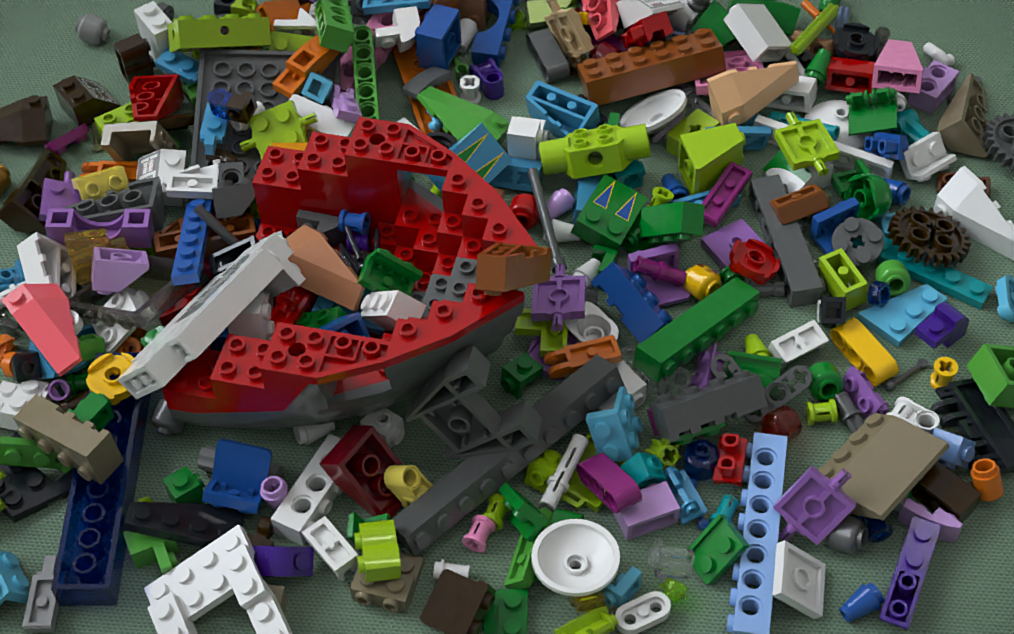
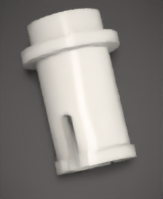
(460, 569)

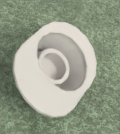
(594, 325)

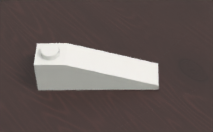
(968, 204)

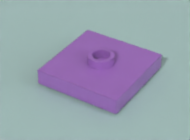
(721, 241)

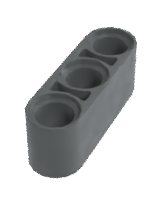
(547, 55)

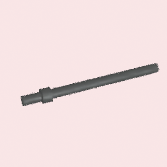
(545, 219)

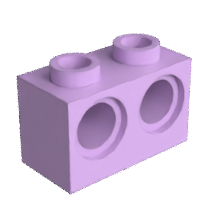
(936, 86)

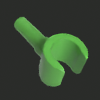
(460, 67)

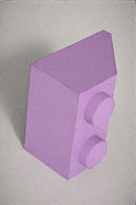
(116, 268)

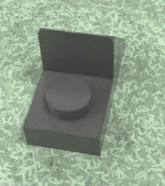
(324, 223)

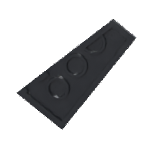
(182, 522)

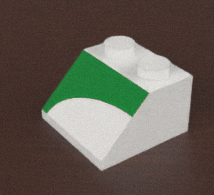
(798, 178)

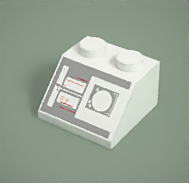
(633, 10)
(161, 164)

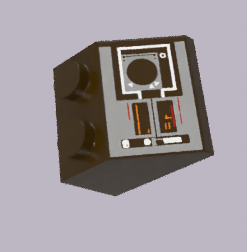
(84, 99)

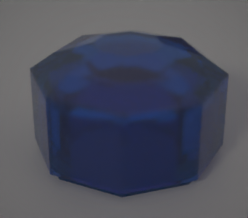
(878, 294)

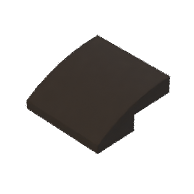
(176, 122)

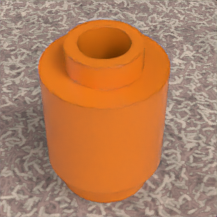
(987, 479)

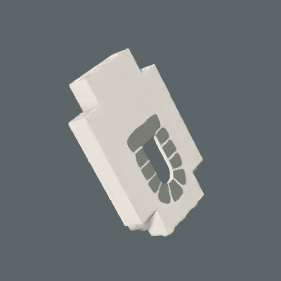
(204, 318)

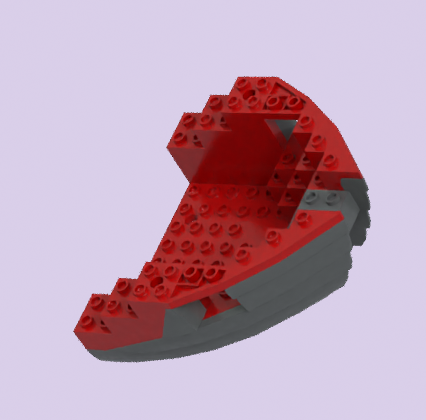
(329, 375)

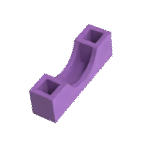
(133, 224)

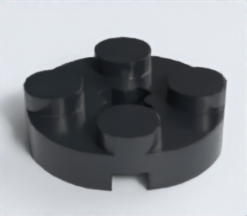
(866, 45)

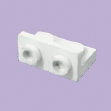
(926, 158)

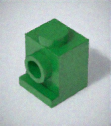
(95, 409)

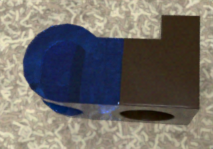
(232, 106)

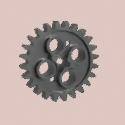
(1000, 139)

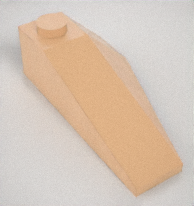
(743, 94)

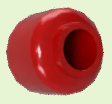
(525, 210)

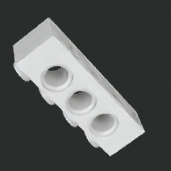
(287, 519)

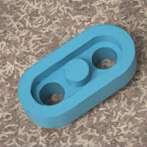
(1005, 295)

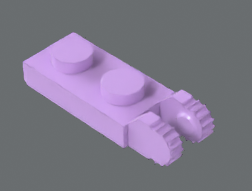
(345, 105)

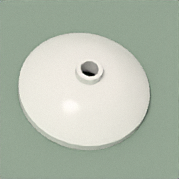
(656, 110)
(837, 113)
(575, 545)

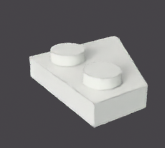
(193, 182)

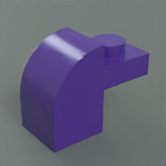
(943, 326)
(284, 560)

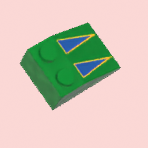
(608, 214)

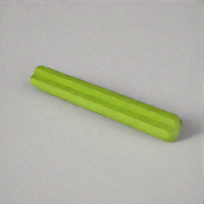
(814, 29)

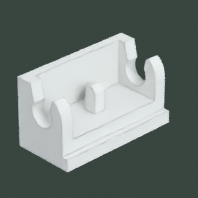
(798, 342)
(332, 547)

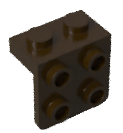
(458, 604)

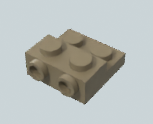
(390, 594)

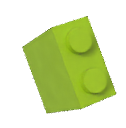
(707, 154)

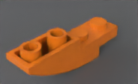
(307, 59)

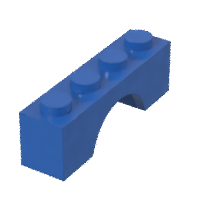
(493, 41)

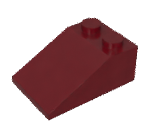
(359, 468)

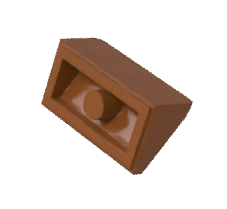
(799, 204)

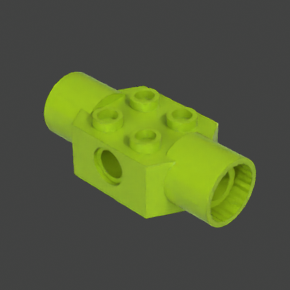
(595, 150)

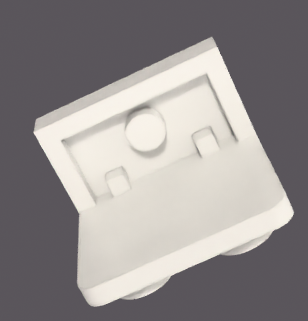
(127, 300)

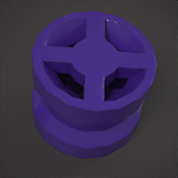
(362, 241)

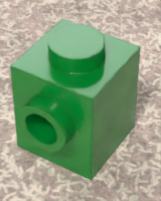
(184, 486)

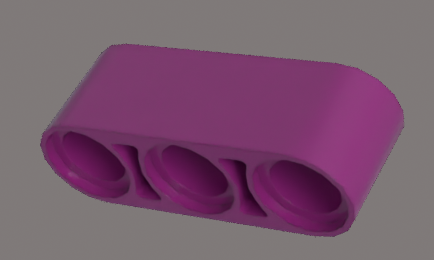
(609, 482)

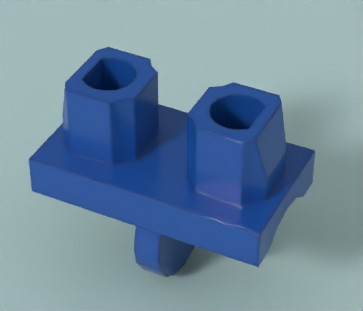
(887, 145)

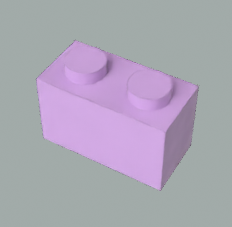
(653, 513)

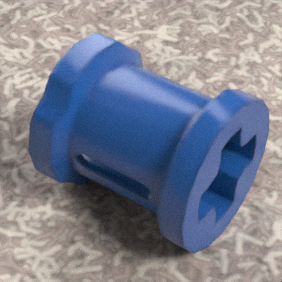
(356, 222)

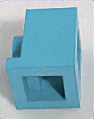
(318, 87)

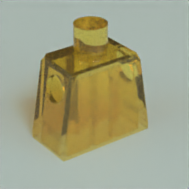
(81, 247)

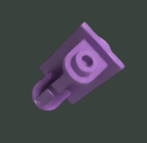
(703, 369)
(862, 393)

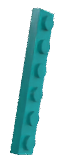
(945, 280)

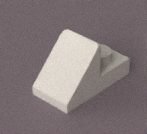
(303, 25)

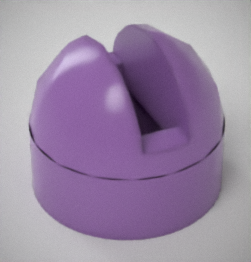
(55, 394)

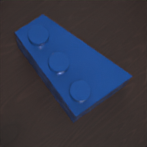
(633, 301)

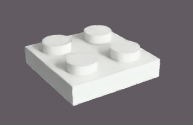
(799, 579)

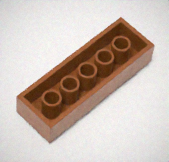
(652, 67)

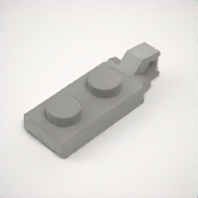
(41, 604)

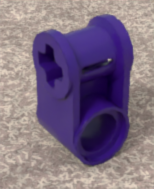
(490, 79)

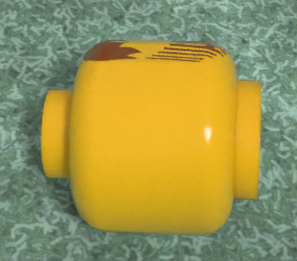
(701, 281)

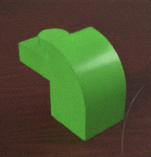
(149, 549)

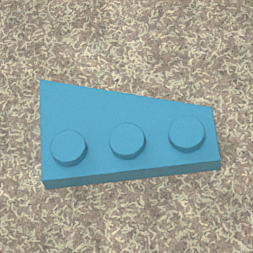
(902, 314)

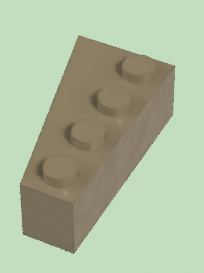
(72, 441)

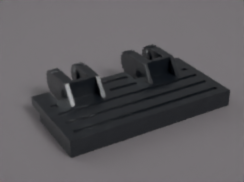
(978, 422)

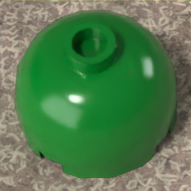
(872, 194)

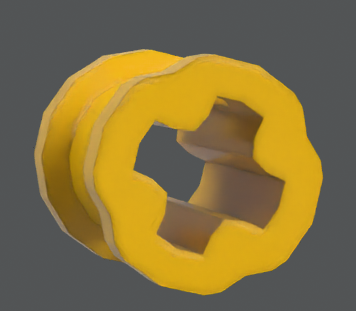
(941, 369)

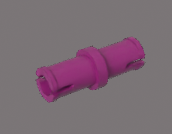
(659, 271)

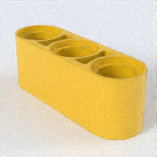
(864, 351)

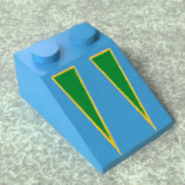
(479, 152)

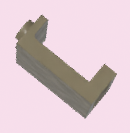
(135, 138)

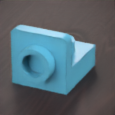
(623, 589)

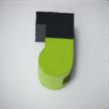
(239, 7)

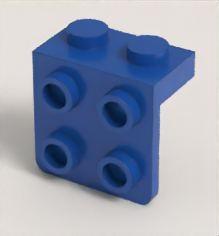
(827, 221)
(238, 476)

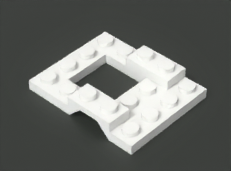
(209, 579)

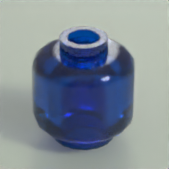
(700, 460)

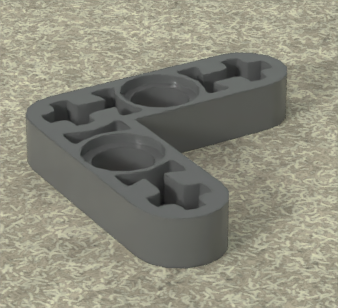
(798, 387)

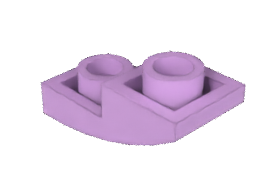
(949, 523)

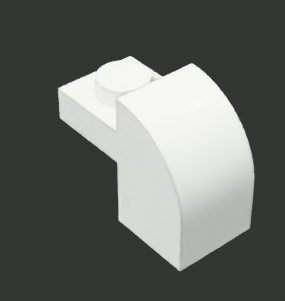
(402, 32)

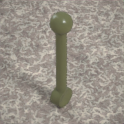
(96, 148)

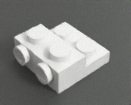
(16, 396)

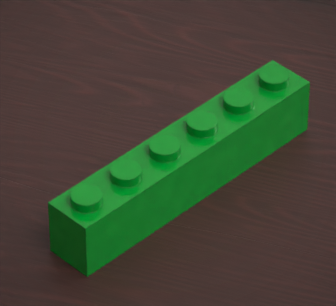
(696, 329)

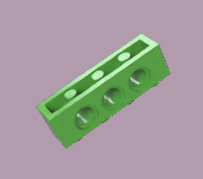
(335, 24)

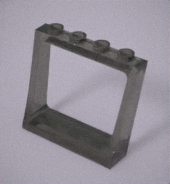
(159, 269)

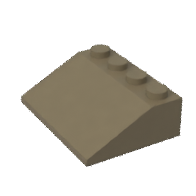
(884, 463)

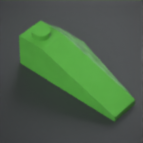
(461, 115)

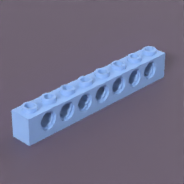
(771, 451)

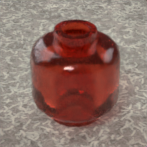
(782, 422)

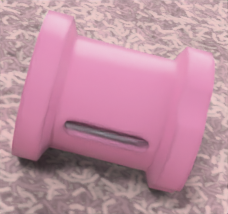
(479, 533)

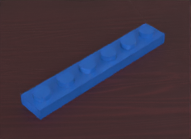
(191, 245)

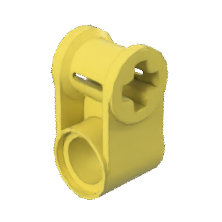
(406, 483)

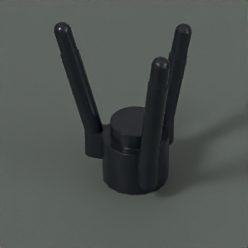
(360, 256)

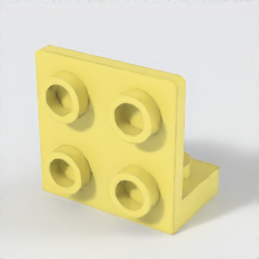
(98, 183)

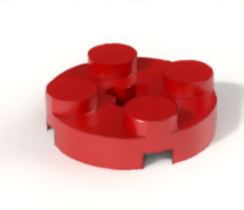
(758, 271)

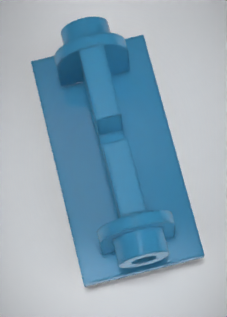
(685, 494)

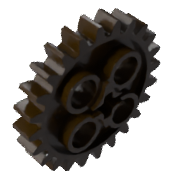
(945, 240)

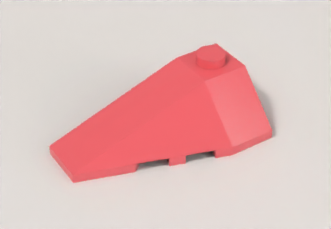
(602, 17)
(47, 320)

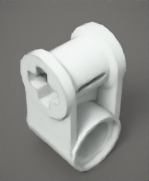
(915, 414)

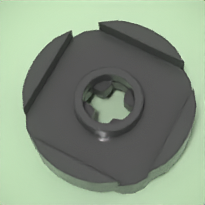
(859, 228)

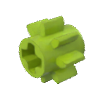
(665, 451)

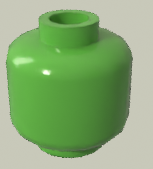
(895, 275)

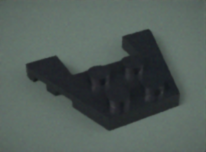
(30, 490)

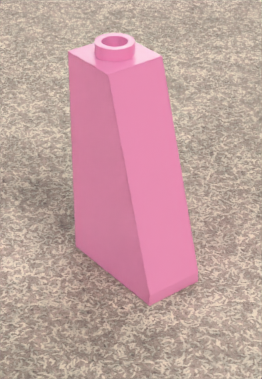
(898, 67)

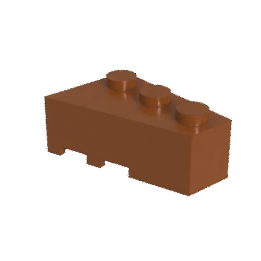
(512, 267)

